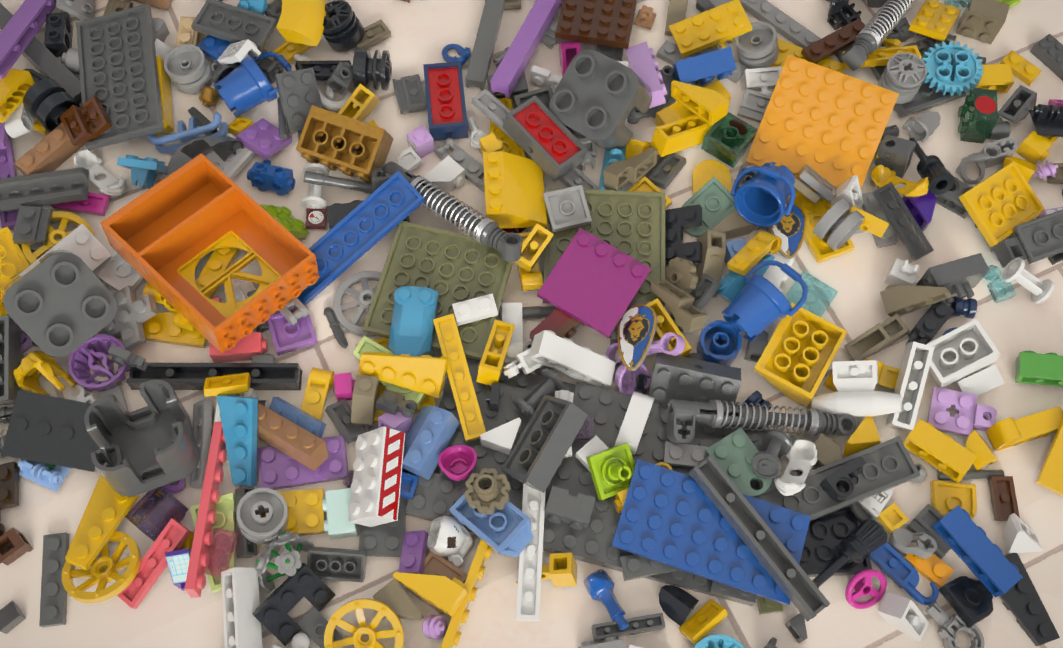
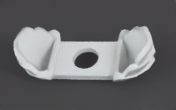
(90, 161)
(801, 457)

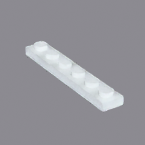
(531, 558)

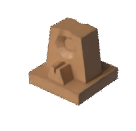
(645, 17)

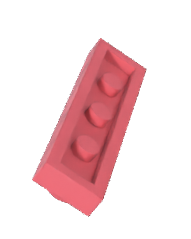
(154, 562)

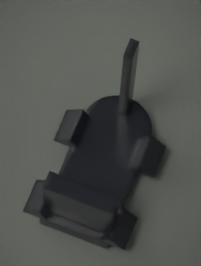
(641, 379)

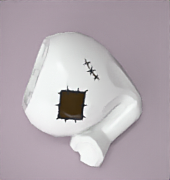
(449, 539)

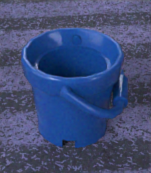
(765, 195)

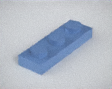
(297, 416)

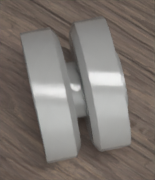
(758, 46)
(188, 68)
(838, 224)
(257, 503)

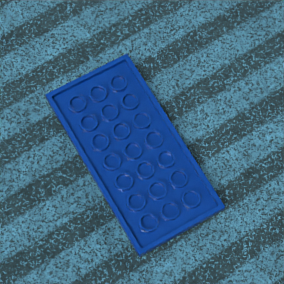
(679, 526)

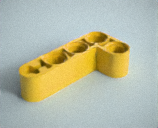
(1015, 432)

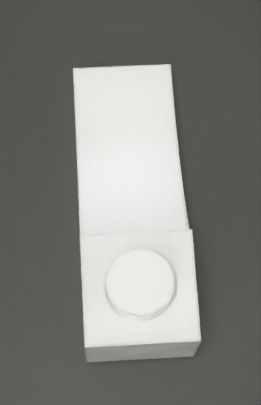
(513, 314)

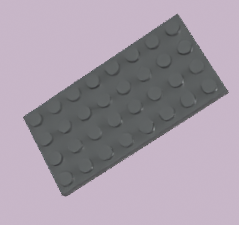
(122, 72)

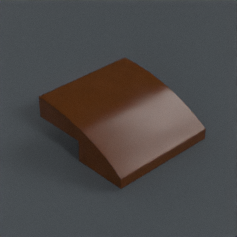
(85, 121)

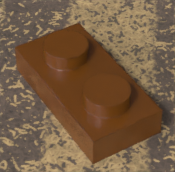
(1003, 497)

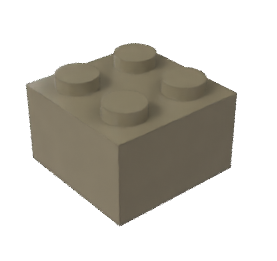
(983, 20)

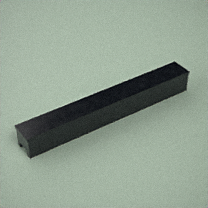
(193, 375)

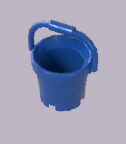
(247, 84)
(761, 302)

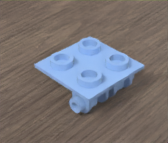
(42, 474)

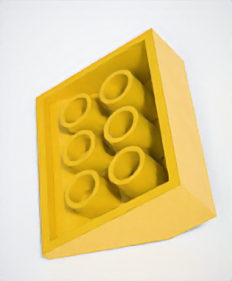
(513, 190)
(800, 354)

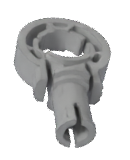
(950, 627)

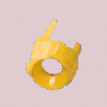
(40, 363)

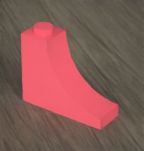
(243, 350)

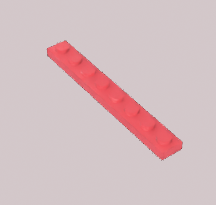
(206, 514)

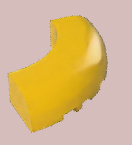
(302, 21)

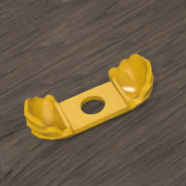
(883, 175)

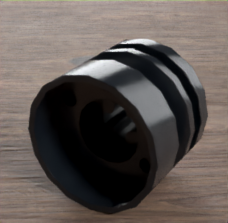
(341, 26)
(372, 69)

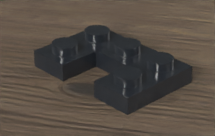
(675, 222)
(274, 609)

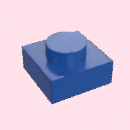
(408, 485)

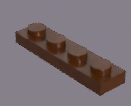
(833, 42)

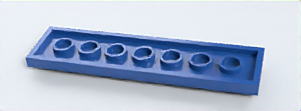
(361, 231)

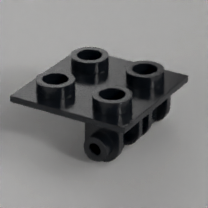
(1048, 120)

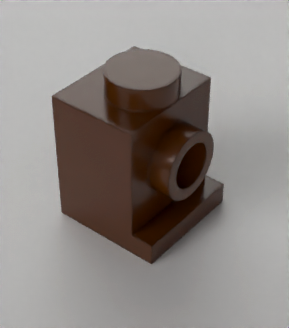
(14, 539)

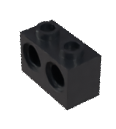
(58, 33)

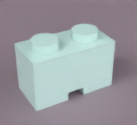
(337, 506)

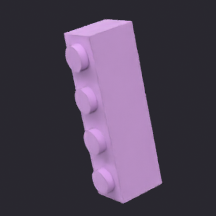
(641, 63)

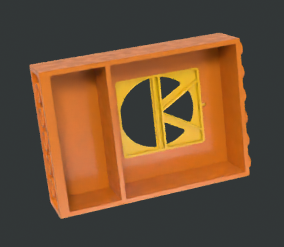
(199, 212)

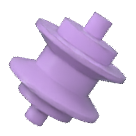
(1046, 170)
(434, 626)

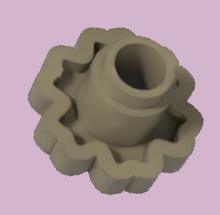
(682, 274)
(487, 491)

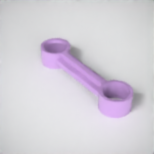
(656, 347)

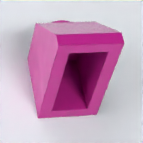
(567, 52)

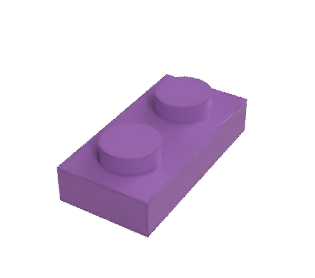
(413, 552)

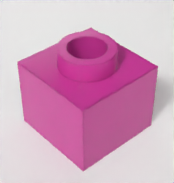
(344, 386)

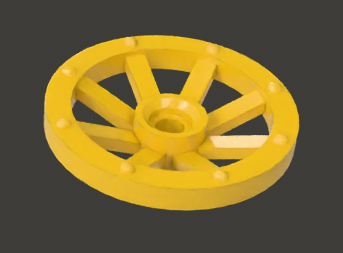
(65, 217)
(104, 571)
(357, 639)

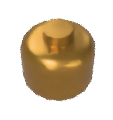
(208, 96)

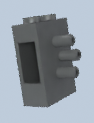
(957, 276)

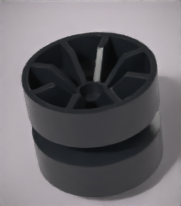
(47, 102)

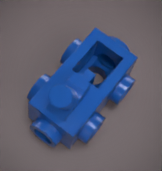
(271, 178)

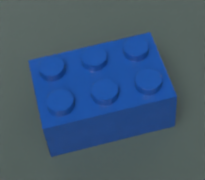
(705, 67)

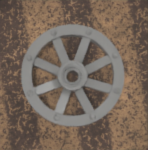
(345, 288)

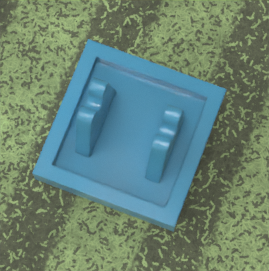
(143, 169)

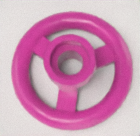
(862, 585)

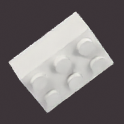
(961, 353)

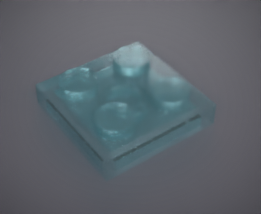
(818, 297)

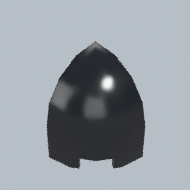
(676, 603)

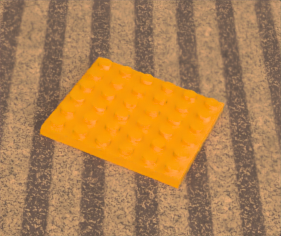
(822, 122)

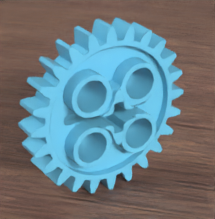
(964, 65)

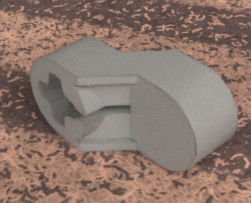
(913, 543)

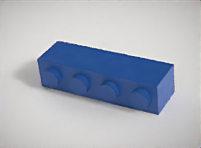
(977, 551)

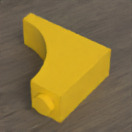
(13, 90)

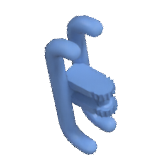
(188, 135)

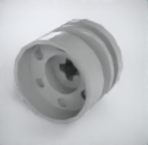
(904, 76)

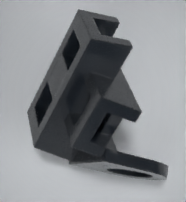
(840, 16)

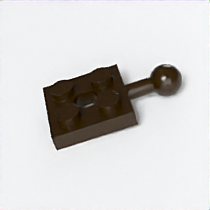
(8, 488)

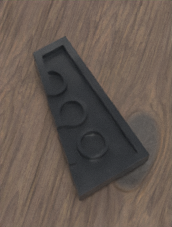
(1028, 607)

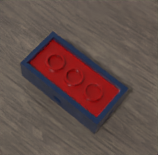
(445, 100)

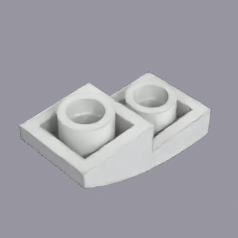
(981, 381)

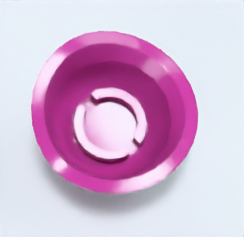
(458, 462)

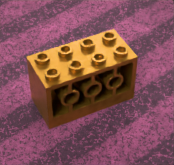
(343, 143)

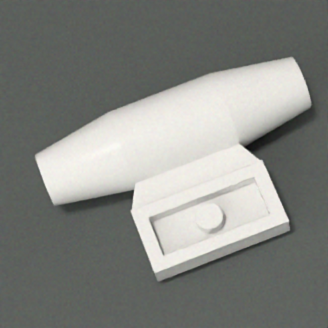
(856, 391)

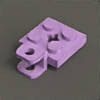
(968, 415)

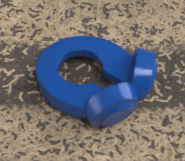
(465, 53)

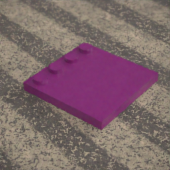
(594, 282)

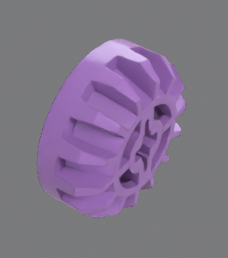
(87, 356)

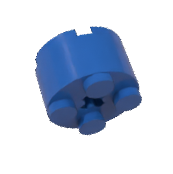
(726, 336)

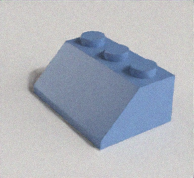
(427, 439)

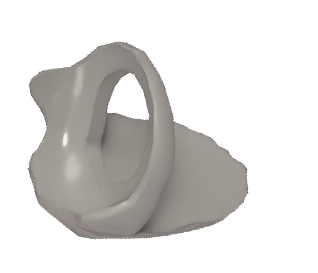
(923, 126)
(977, 158)

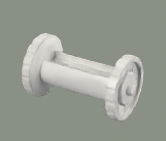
(314, 193)
(1039, 289)

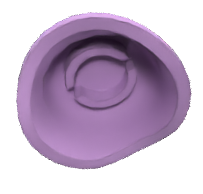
(626, 379)

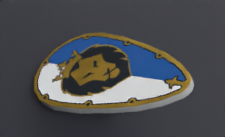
(791, 231)
(636, 334)

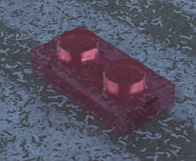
(221, 551)

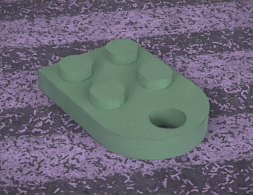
(715, 205)
(735, 457)

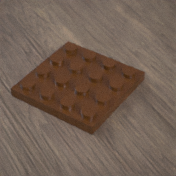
(597, 22)

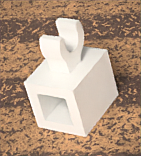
(902, 273)

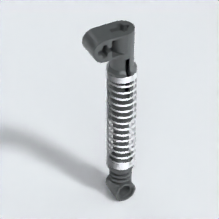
(869, 40)
(486, 230)
(812, 421)

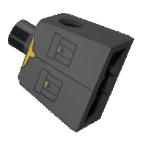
(895, 154)

